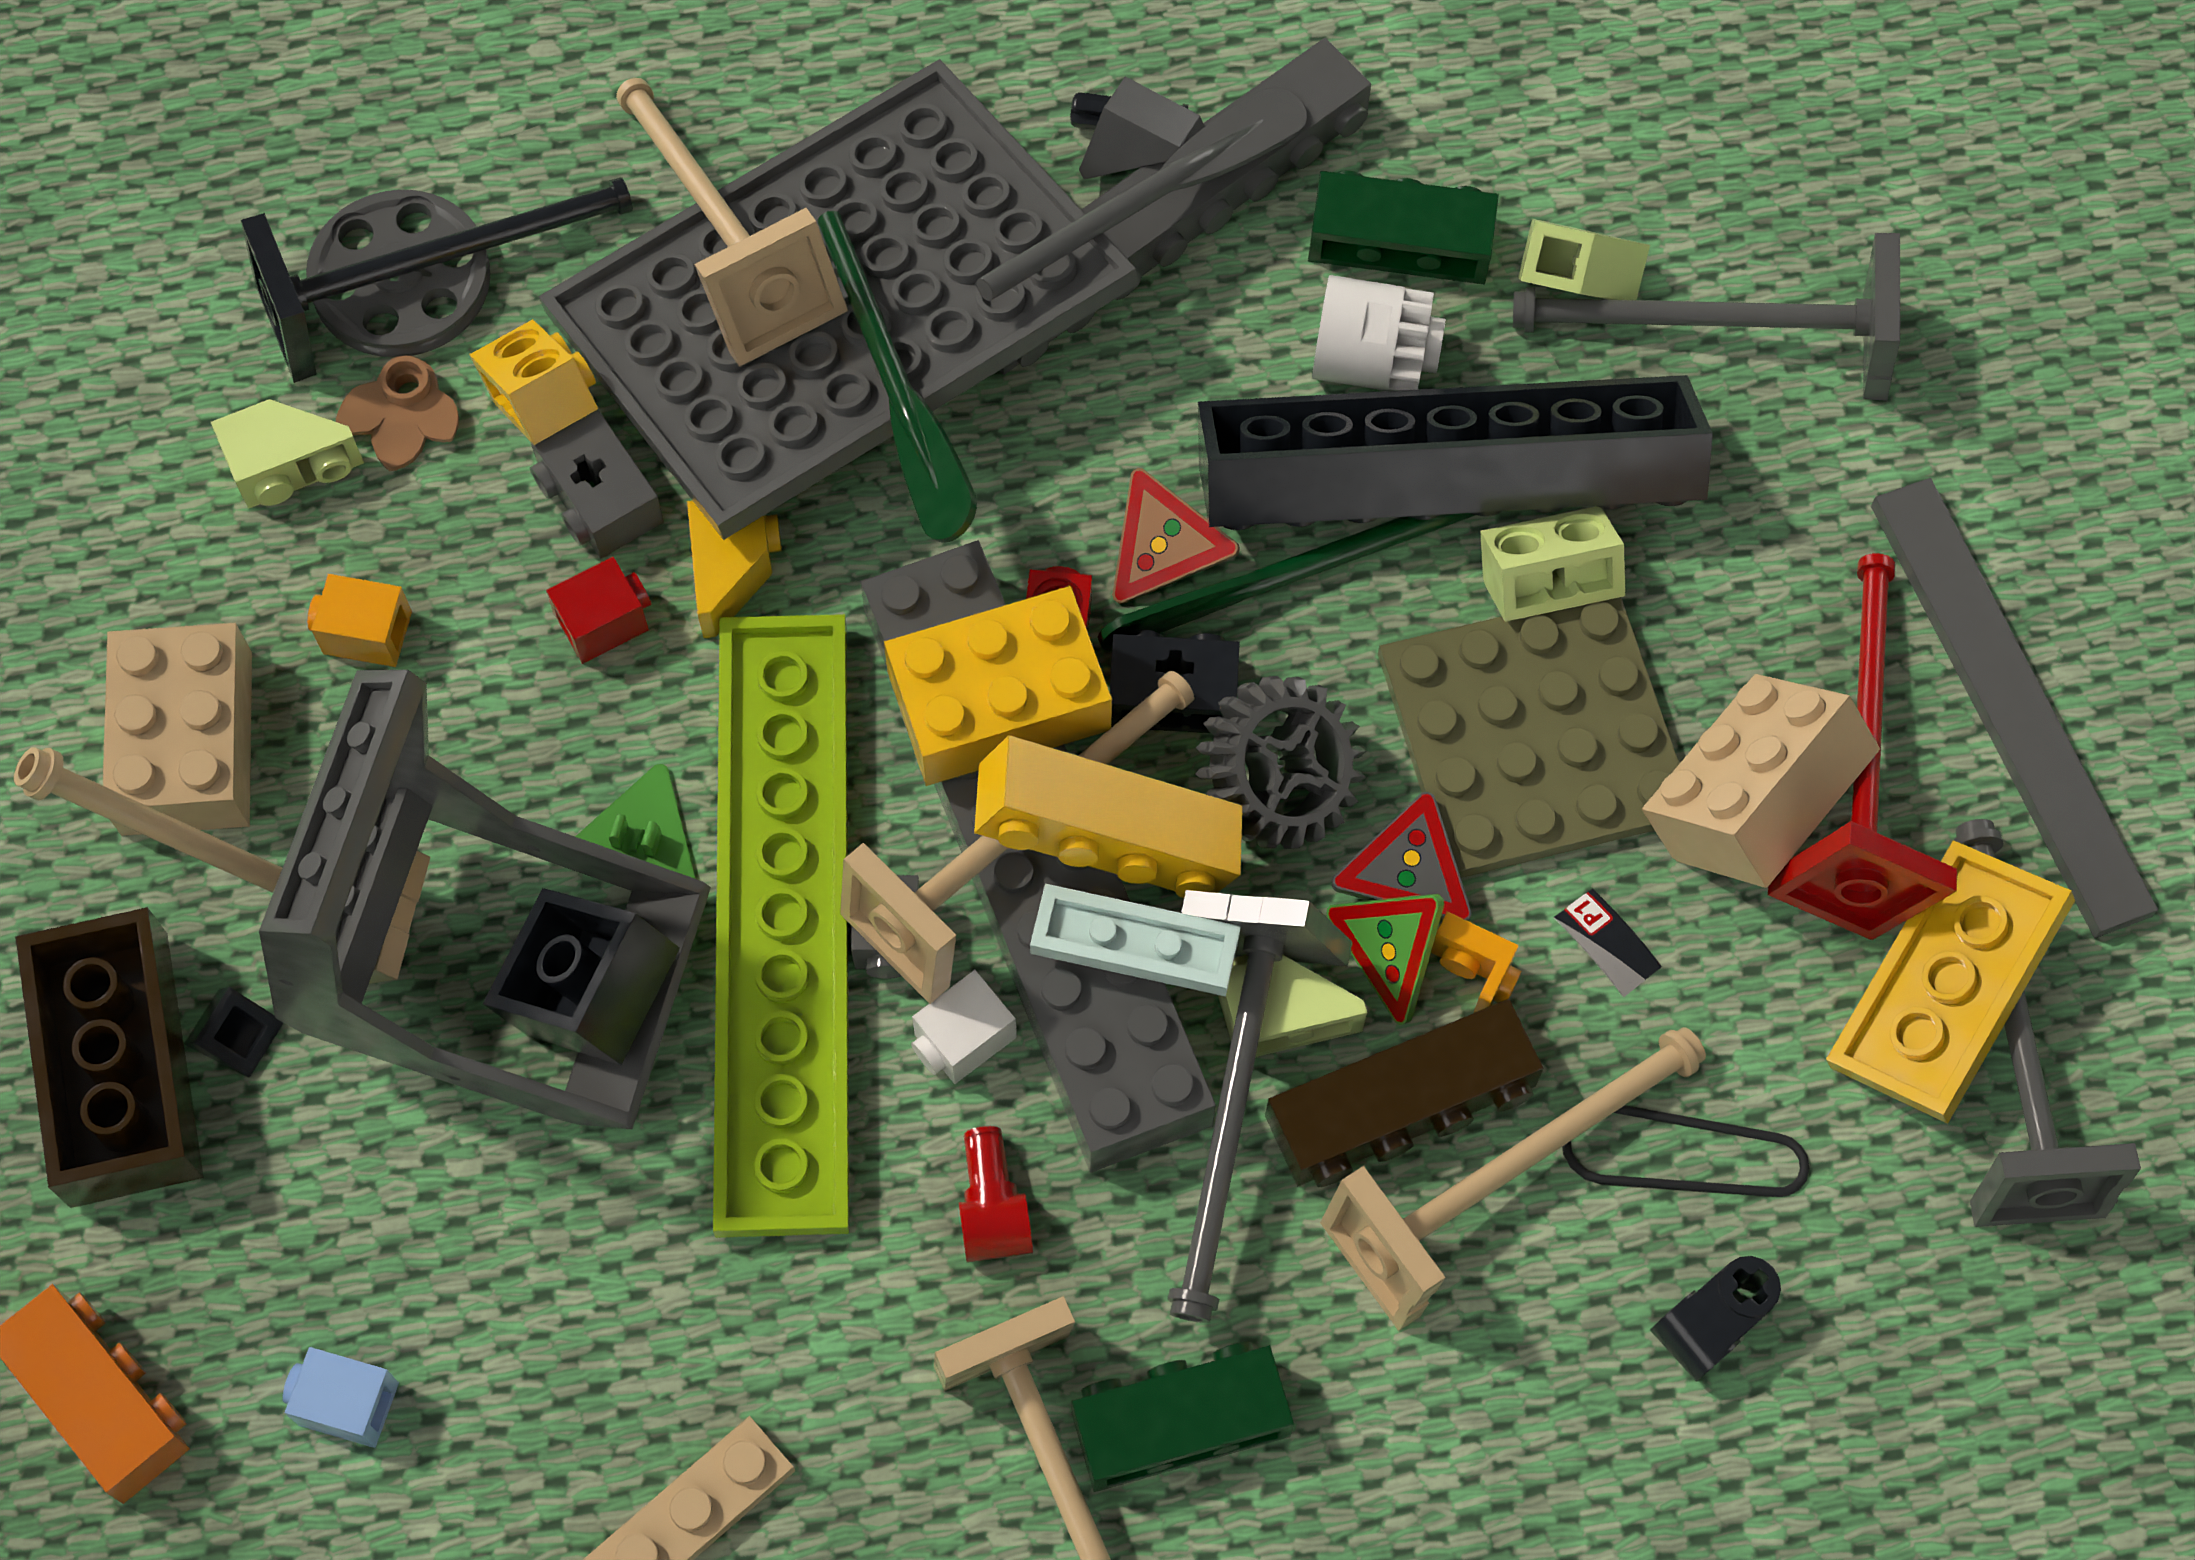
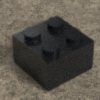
(581, 975)

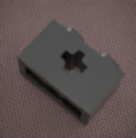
(619, 504)

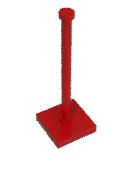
(1855, 872)

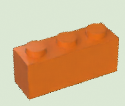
(91, 1392)

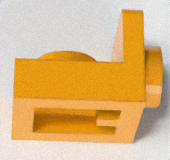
(1474, 950)

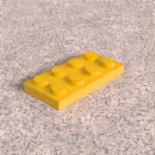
(1951, 984)

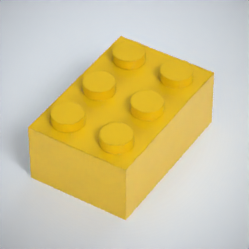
(994, 676)

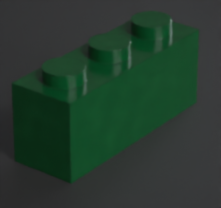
(1403, 227)
(1181, 1415)

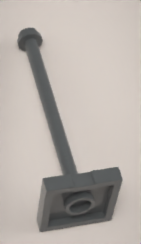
(1873, 316)
(1267, 933)
(2046, 1180)

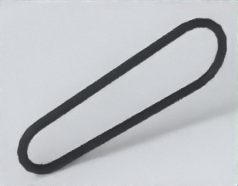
(1694, 1185)

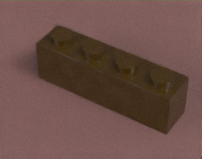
(1403, 1094)

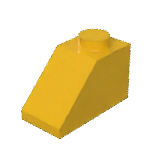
(731, 568)

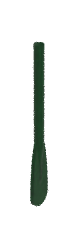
(927, 457)
(1212, 598)

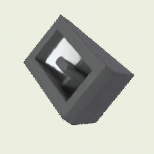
(1137, 131)

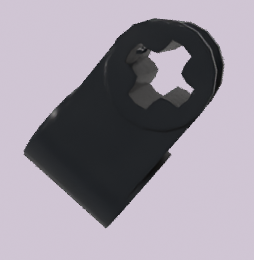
(1712, 1321)

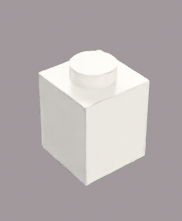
(962, 1028)

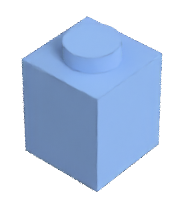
(339, 1396)

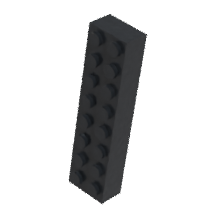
(1453, 451)

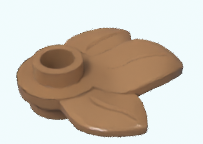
(400, 420)

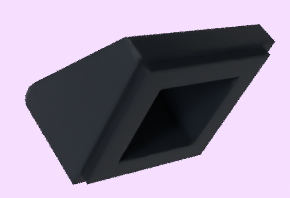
(234, 1031)

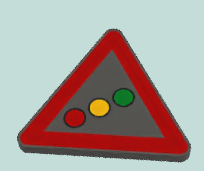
(1407, 860)

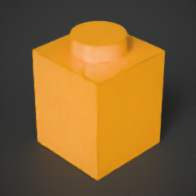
(360, 620)

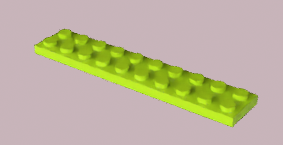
(781, 929)

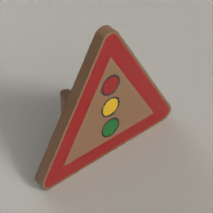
(1163, 540)

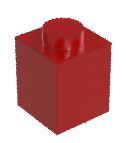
(600, 608)

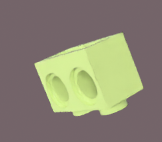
(1553, 563)

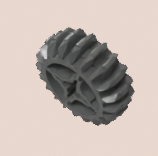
(1308, 726)

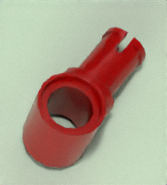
(993, 1212)

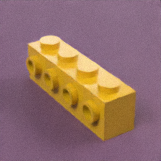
(1107, 818)

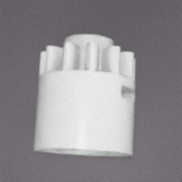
(1376, 335)

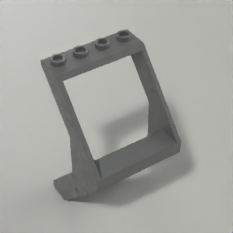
(350, 874)

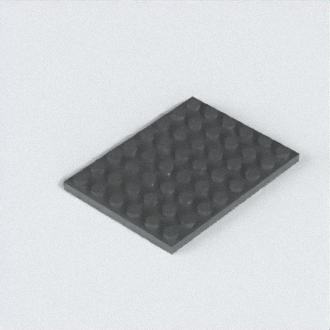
(930, 207)

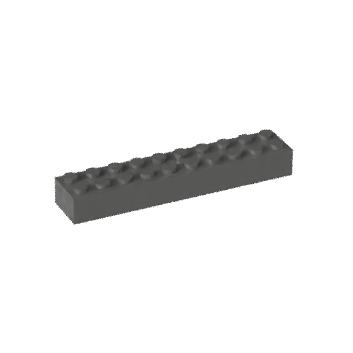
(1103, 1033)

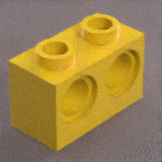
(536, 380)

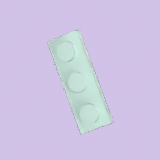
(1135, 939)

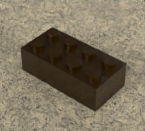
(108, 1058)

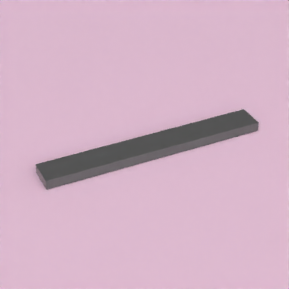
(2014, 709)

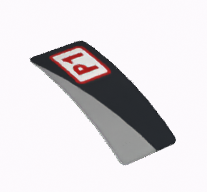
(1608, 941)

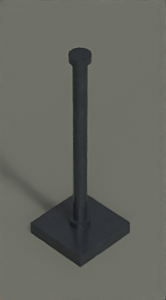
(288, 296)

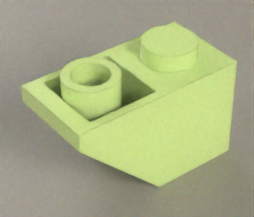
(1583, 261)
(282, 450)

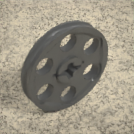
(412, 291)

